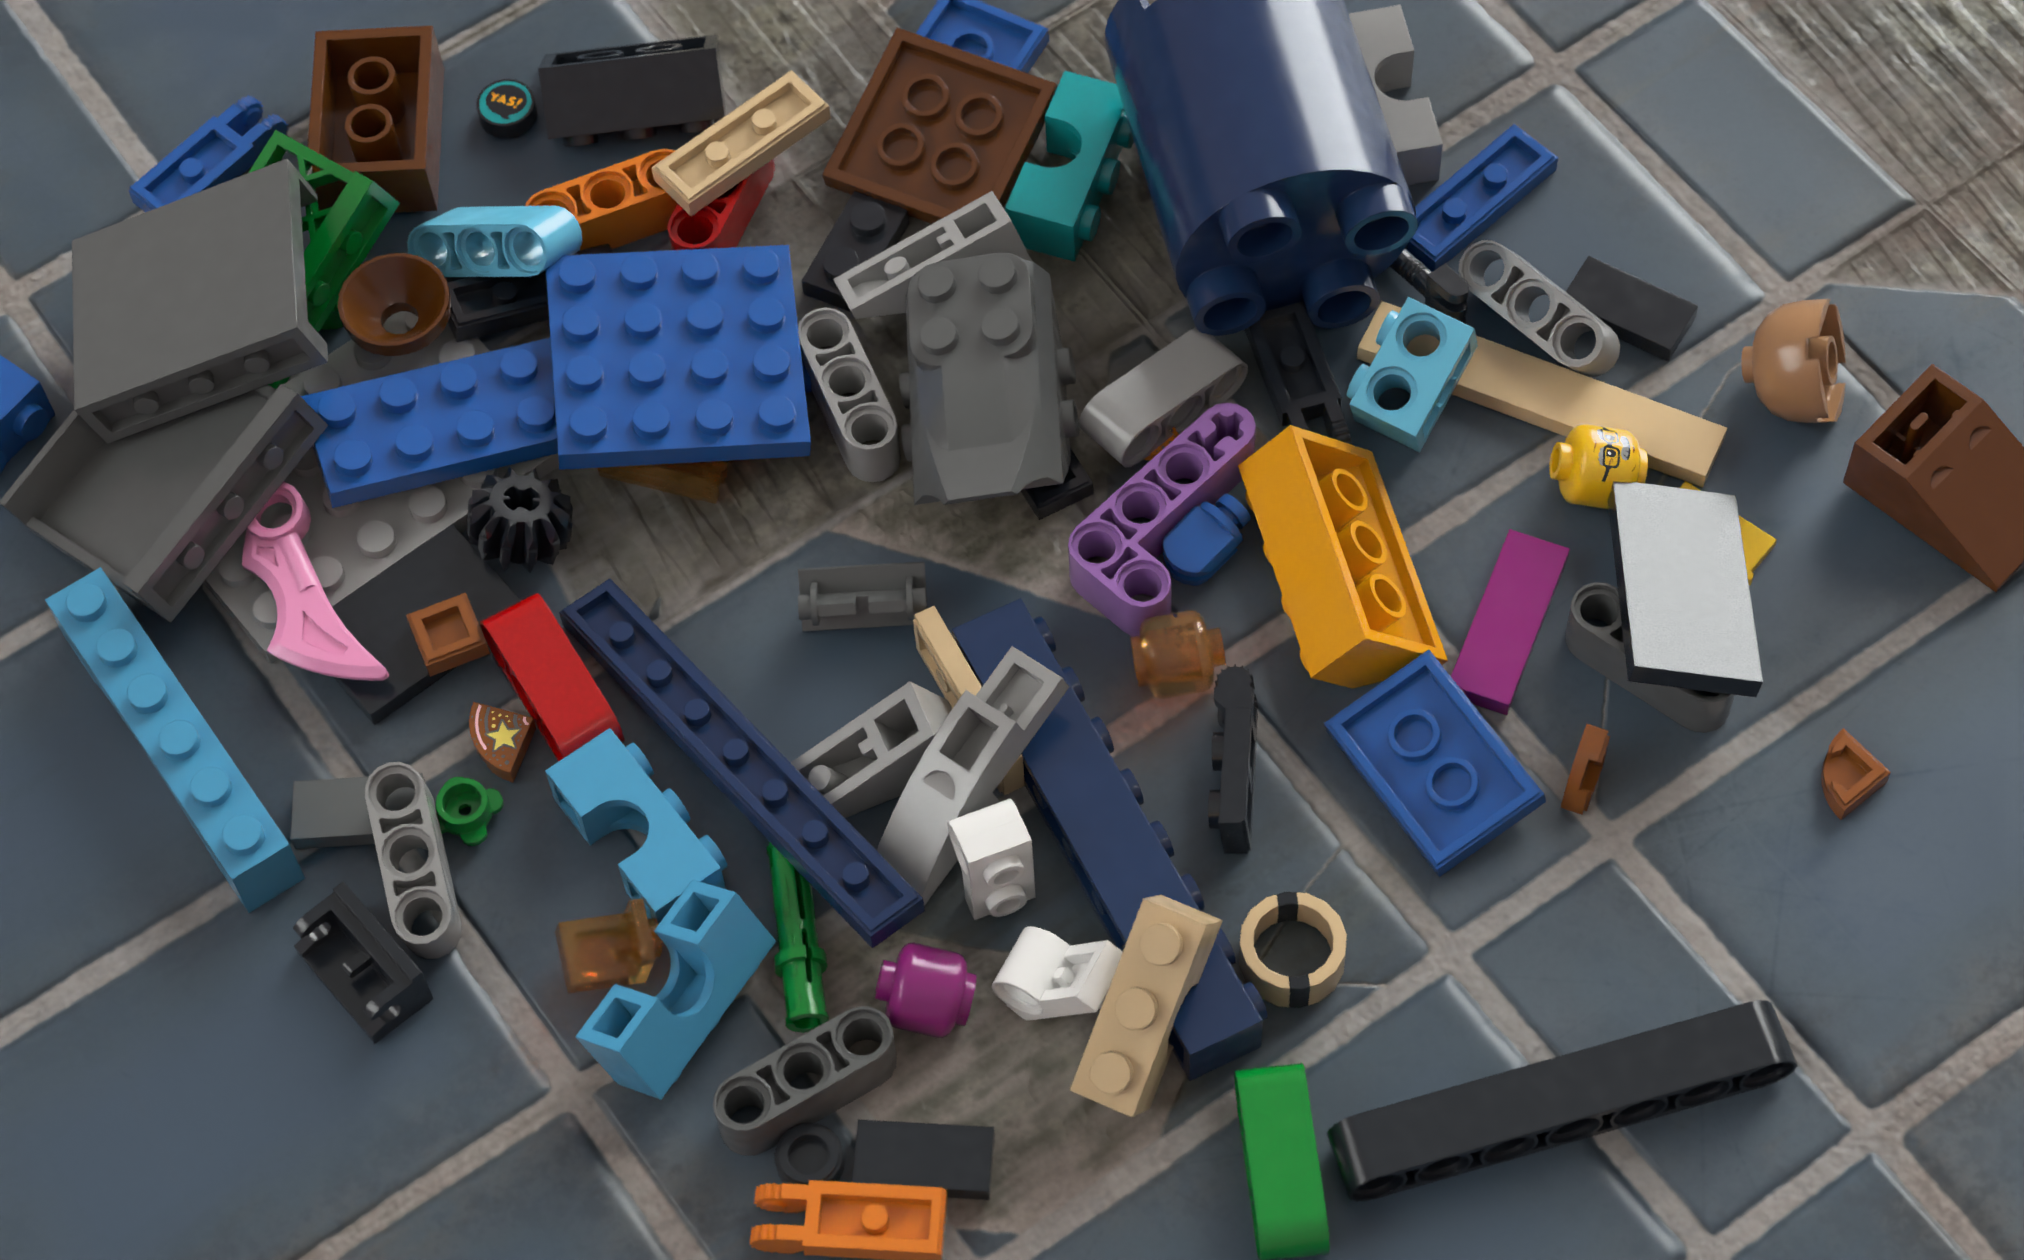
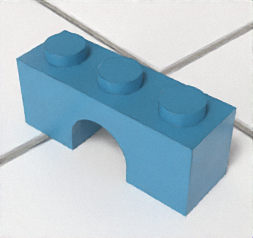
(610, 790)
(713, 953)

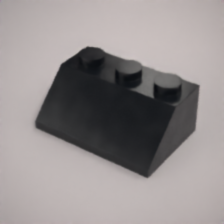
(632, 89)

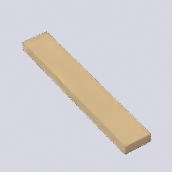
(1563, 399)

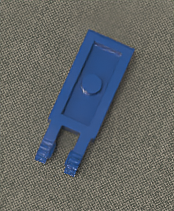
(209, 156)

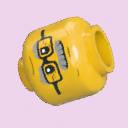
(1593, 460)

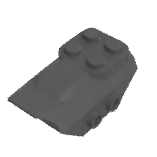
(985, 381)

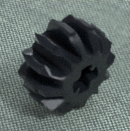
(519, 519)

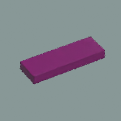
(1509, 620)

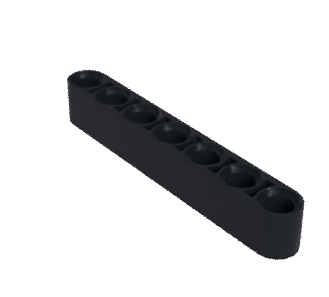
(1560, 1100)

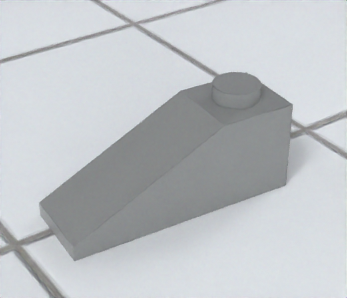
(882, 282)
(876, 751)

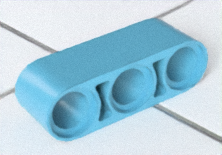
(496, 240)

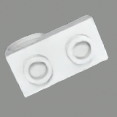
(994, 859)
(1055, 979)

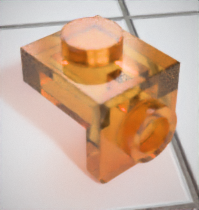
(608, 949)

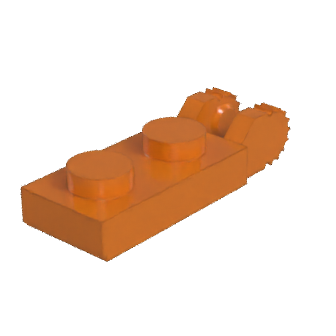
(854, 1220)

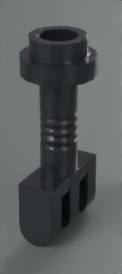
(1442, 288)

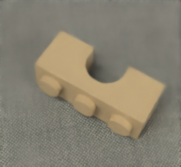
(1136, 1018)

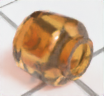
(1177, 654)

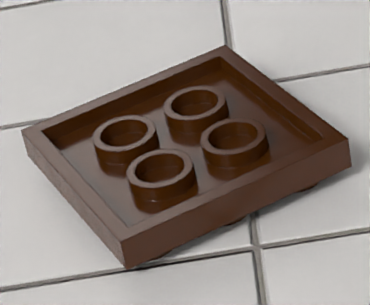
(939, 129)

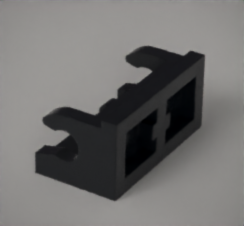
(361, 963)

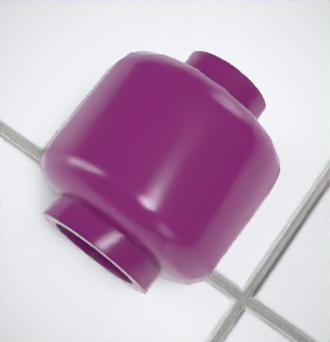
(926, 990)

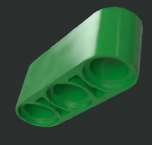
(1281, 1162)

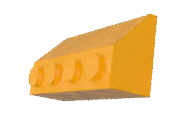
(1338, 558)

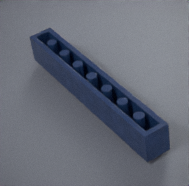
(1111, 843)

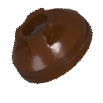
(390, 286)

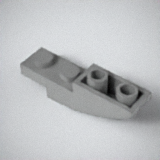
(966, 766)

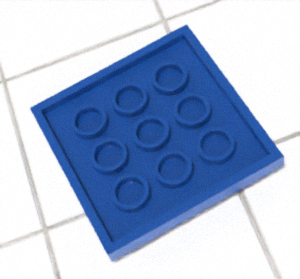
(676, 357)

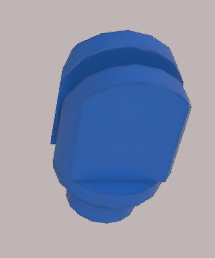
(1204, 540)

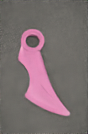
(306, 625)

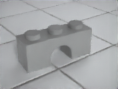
(1389, 60)

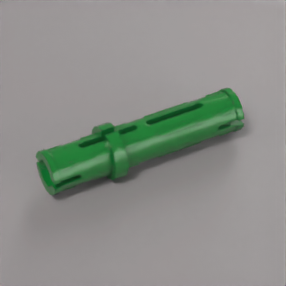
(799, 955)

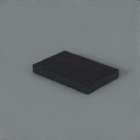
(379, 608)

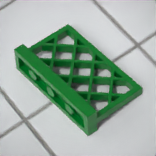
(338, 234)

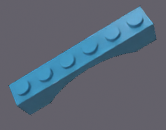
(176, 740)

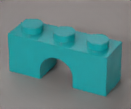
(1060, 204)

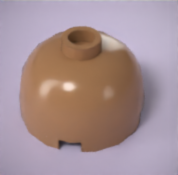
(1798, 361)

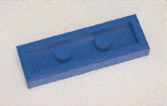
(1479, 195)

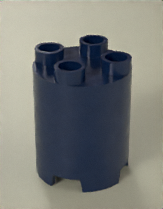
(1262, 155)

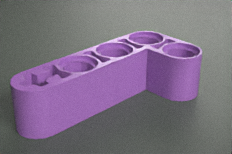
(1203, 453)

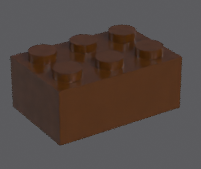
(379, 111)

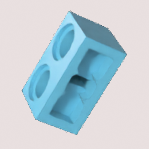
(1426, 378)

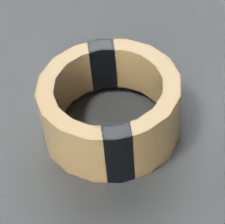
(1291, 990)

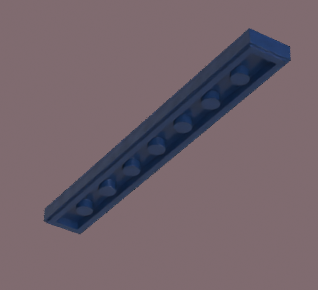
(743, 764)

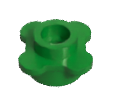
(463, 793)

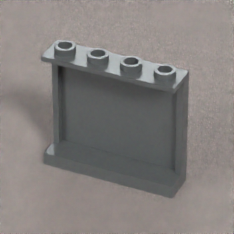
(192, 303)
(167, 498)

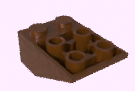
(1947, 475)

